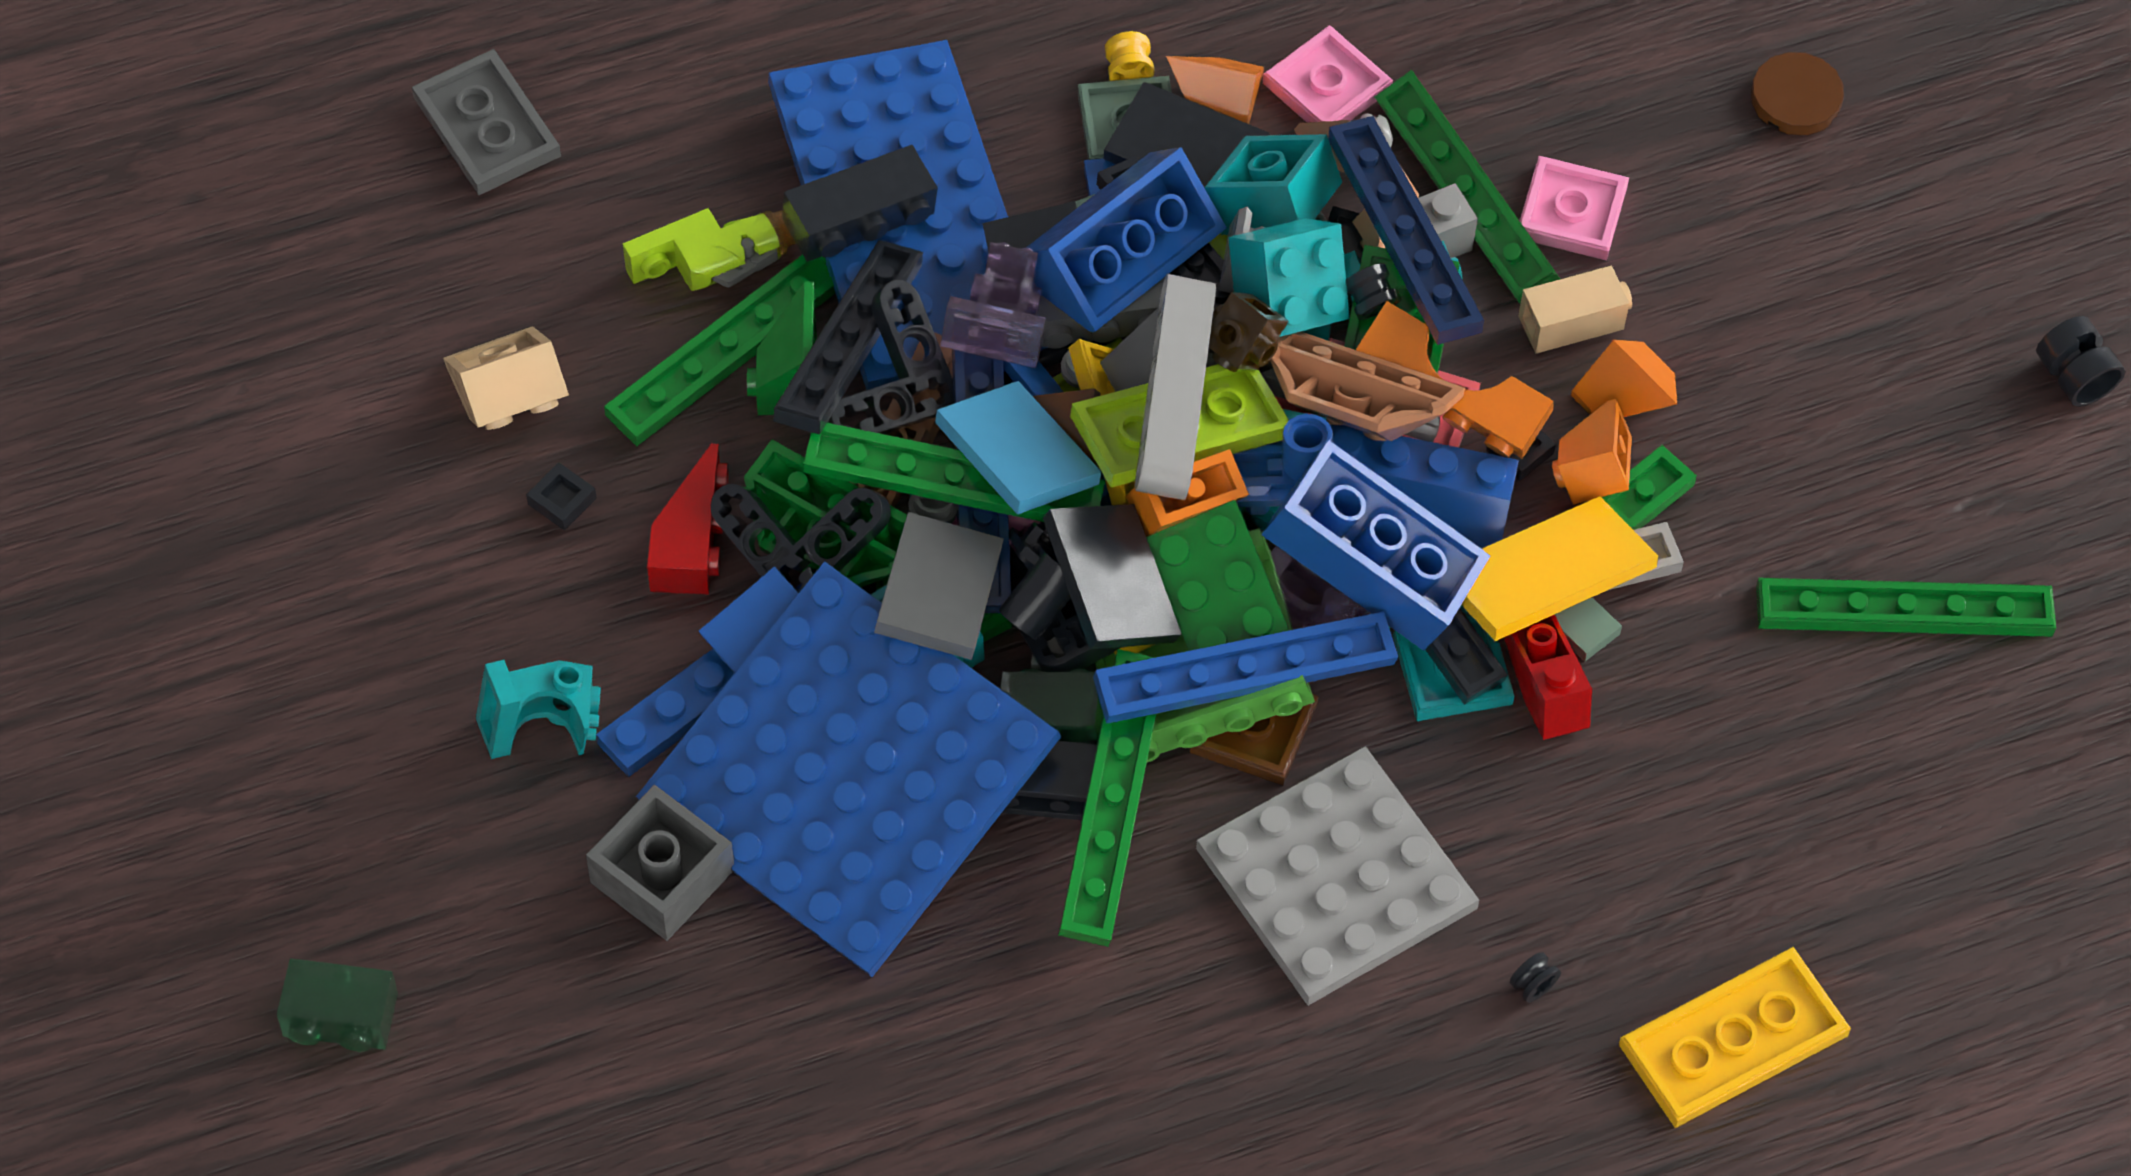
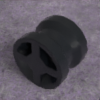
(1371, 291)

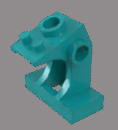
(532, 693)

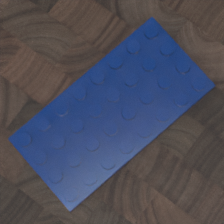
(878, 104)

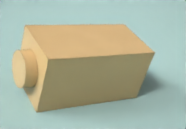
(1574, 309)

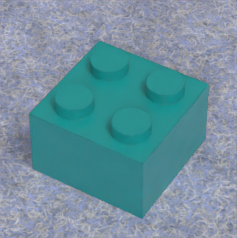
(1276, 179)
(1294, 271)

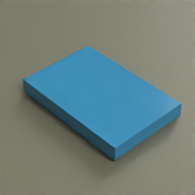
(1018, 447)

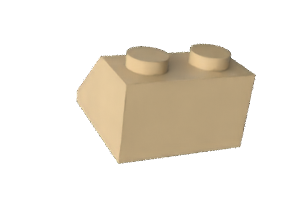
(507, 378)

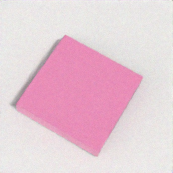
(1326, 79)
(1573, 207)

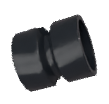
(2077, 356)

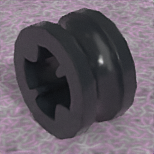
(1535, 977)

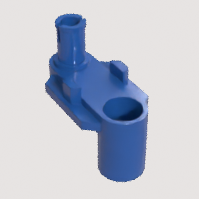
(1276, 467)

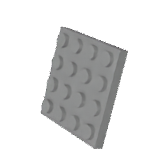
(1337, 875)

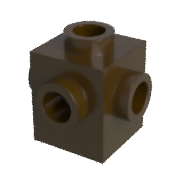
(1245, 332)

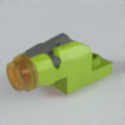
(706, 251)

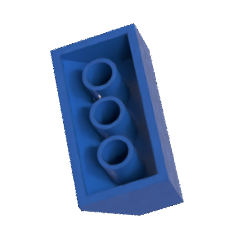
(1125, 238)
(1453, 483)
(1376, 545)

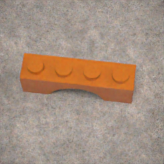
(1505, 414)

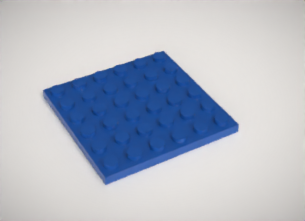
(852, 768)

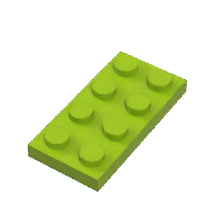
(1234, 415)

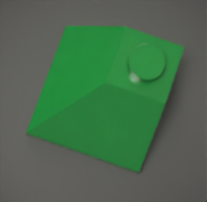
(783, 350)

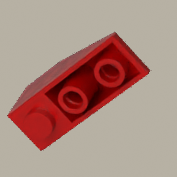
(684, 532)
(1550, 678)

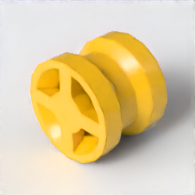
(1129, 56)

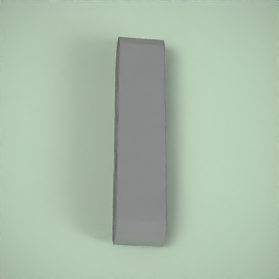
(1175, 387)

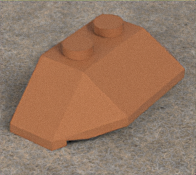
(1358, 387)

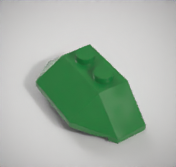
(804, 499)

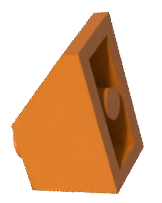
(1595, 455)
(1212, 484)

